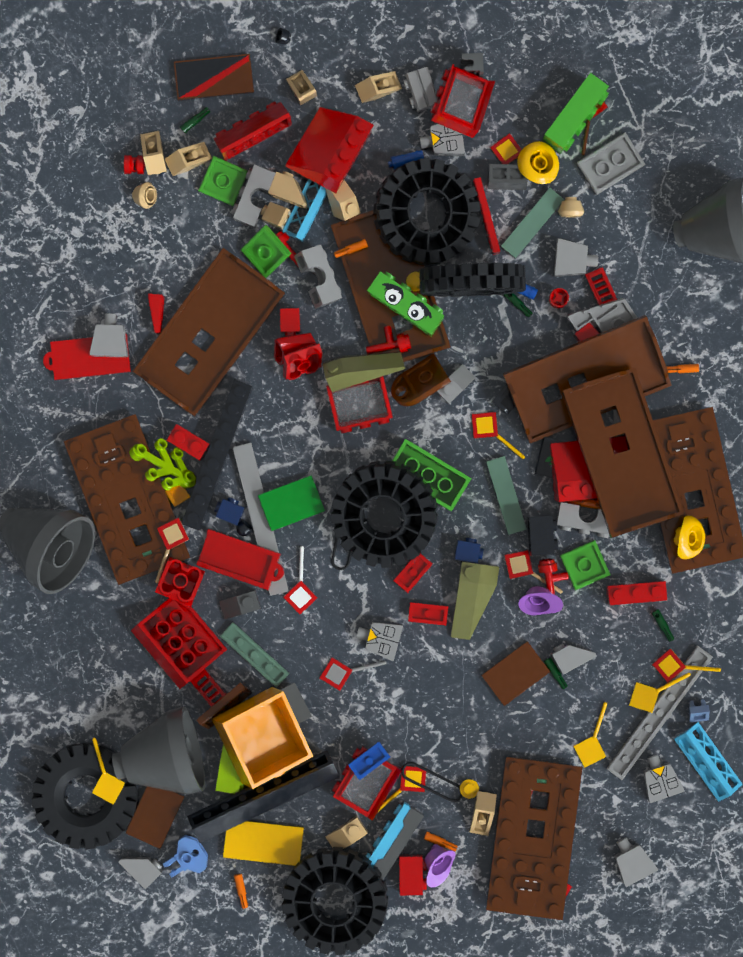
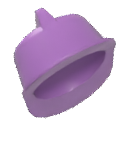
(540, 601)
(438, 864)

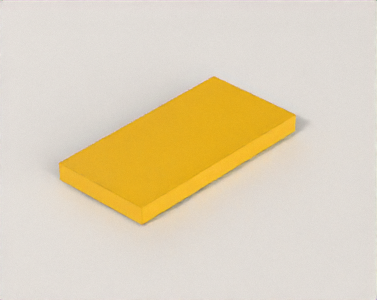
(264, 843)

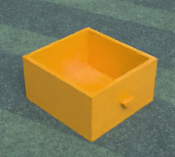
(262, 737)

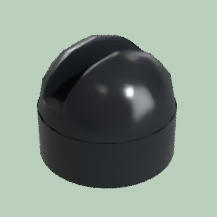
(282, 36)
(244, 528)

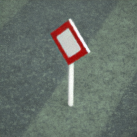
(300, 596)

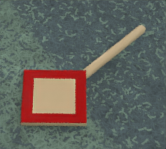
(172, 536)
(520, 565)

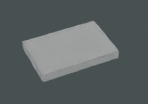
(610, 163)

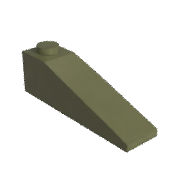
(356, 369)
(473, 594)

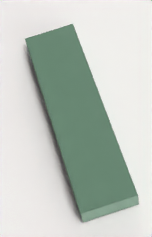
(532, 223)
(506, 495)
(254, 654)

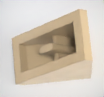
(301, 87)

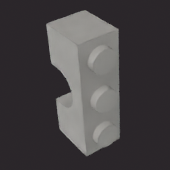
(258, 180)
(316, 261)
(569, 518)

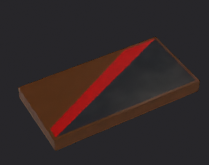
(213, 77)

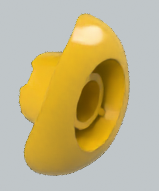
(538, 162)
(689, 538)

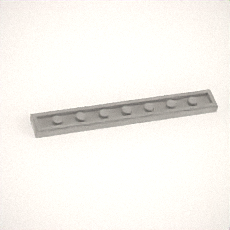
(252, 488)
(654, 721)

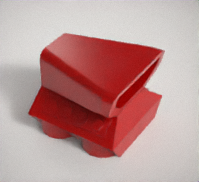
(298, 355)
(180, 582)

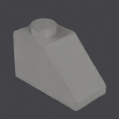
(459, 381)
(571, 657)
(142, 869)

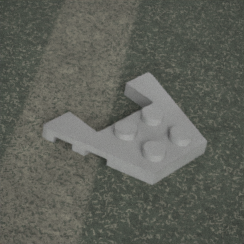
(604, 315)

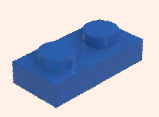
(369, 760)

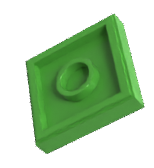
(223, 181)
(265, 251)
(585, 565)

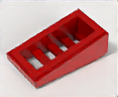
(595, 290)
(156, 305)
(214, 685)

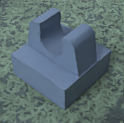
(698, 713)

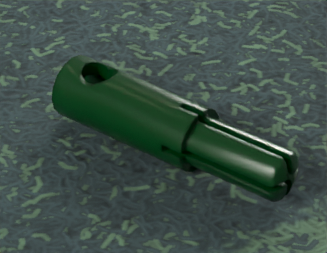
(193, 121)
(518, 304)
(662, 623)
(555, 672)

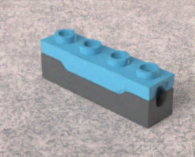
(395, 837)

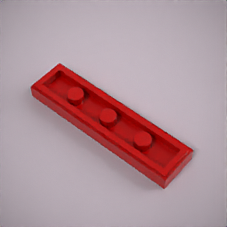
(486, 216)

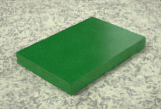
(291, 503)

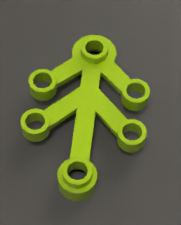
(185, 477)

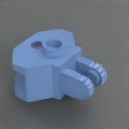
(187, 858)

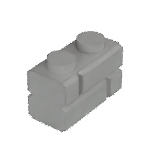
(421, 89)

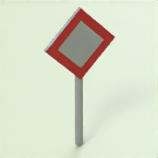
(337, 673)

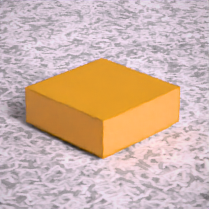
(177, 495)

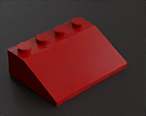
(252, 131)
(330, 147)
(570, 471)
(178, 641)

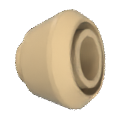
(145, 195)
(571, 208)

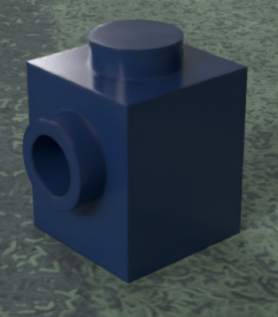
(229, 510)
(468, 550)

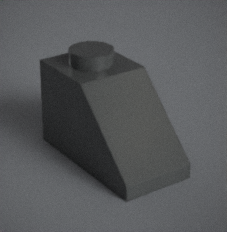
(240, 604)

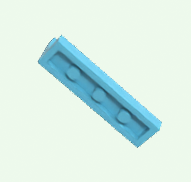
(309, 218)
(706, 764)

